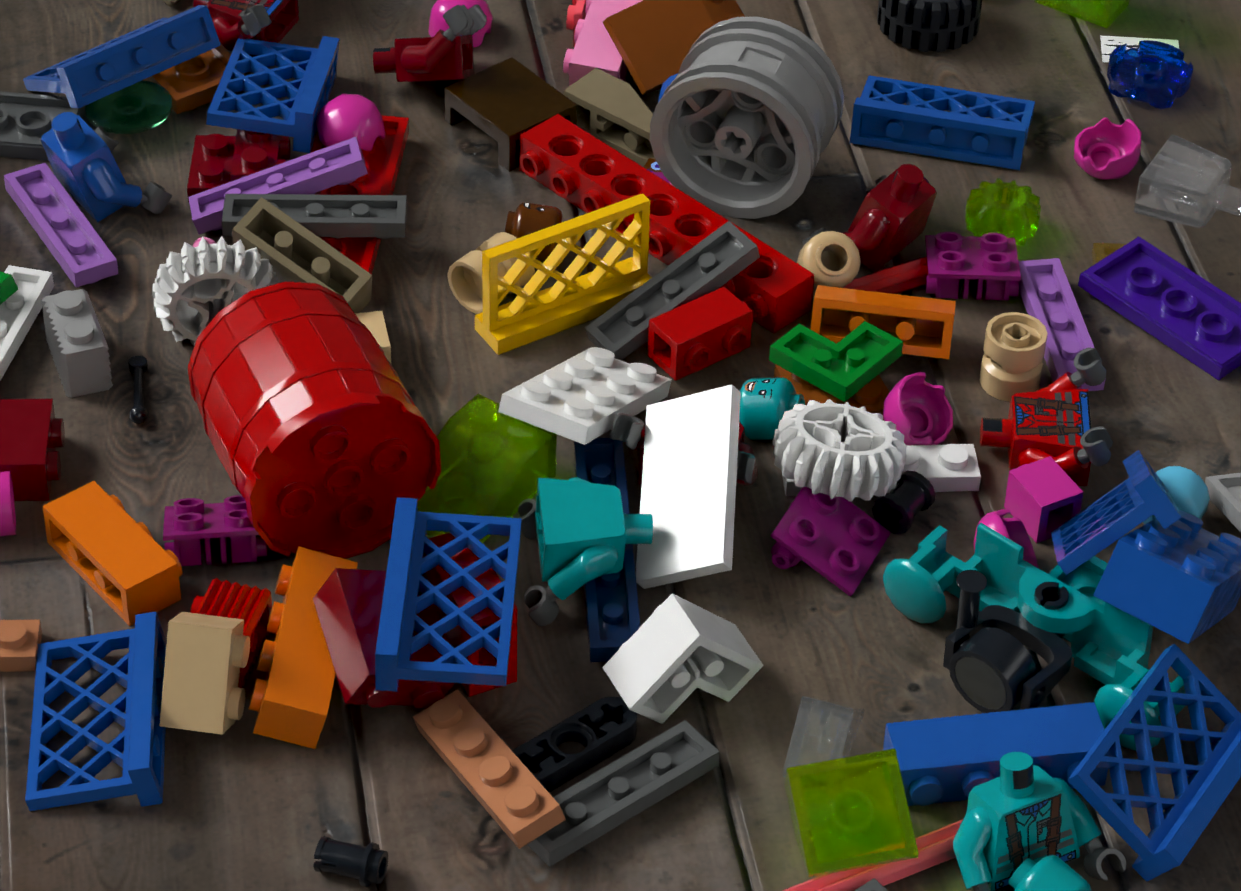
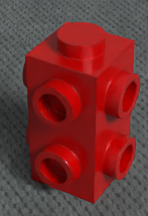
(700, 333)

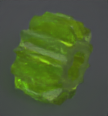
(1003, 210)

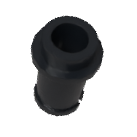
(351, 860)

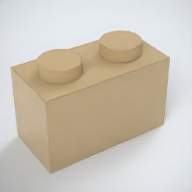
(203, 673)

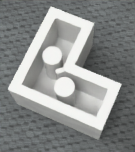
(675, 654)

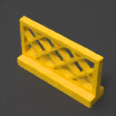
(572, 298)

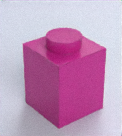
(1042, 497)

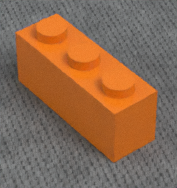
(919, 322)
(112, 552)

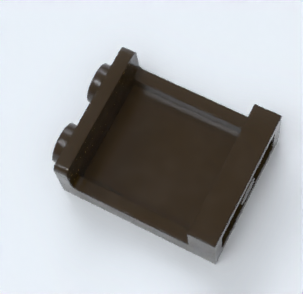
(506, 104)

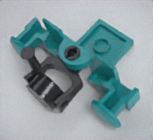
(1020, 609)

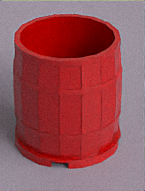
(310, 420)

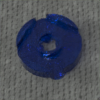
(1132, 76)

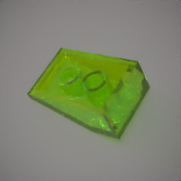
(488, 463)

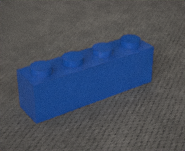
(953, 754)

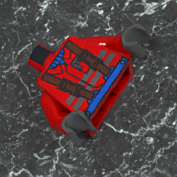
(1055, 423)

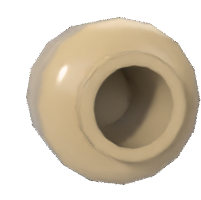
(831, 258)

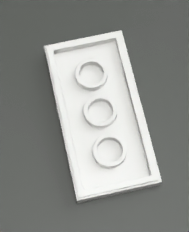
(689, 486)

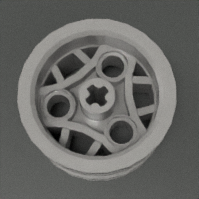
(747, 117)

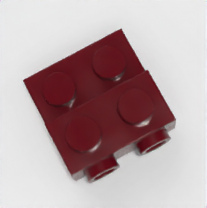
(227, 158)

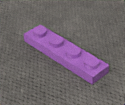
(303, 175)
(61, 225)
(1051, 300)

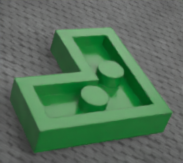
(839, 366)

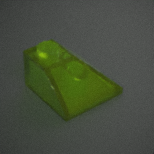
(850, 813)

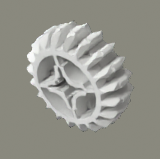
(203, 282)
(839, 450)

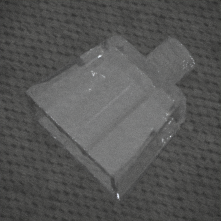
(1186, 185)

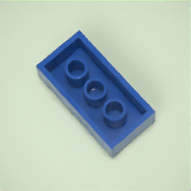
(1174, 576)

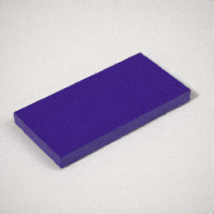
(1170, 304)

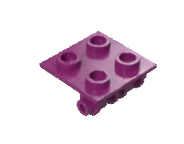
(967, 257)
(193, 520)
(829, 537)

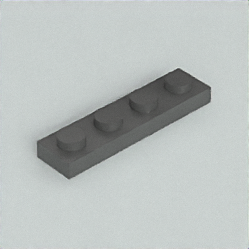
(328, 214)
(686, 279)
(626, 789)

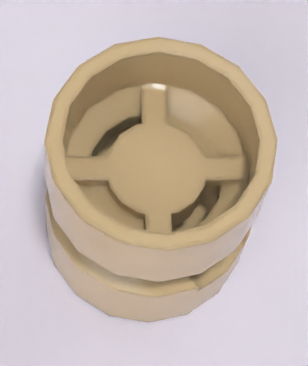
(466, 274)
(1012, 355)

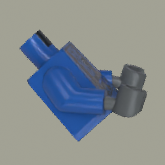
(89, 171)

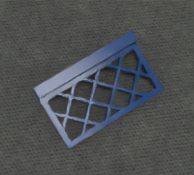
(129, 58)
(306, 94)
(930, 131)
(1114, 515)
(403, 602)
(142, 738)
(1195, 797)

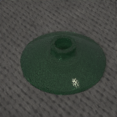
(131, 109)

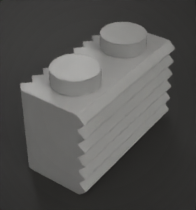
(76, 343)

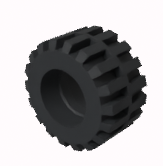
(930, 23)

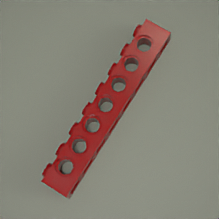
(597, 175)

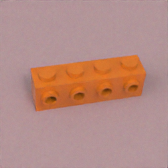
(297, 663)

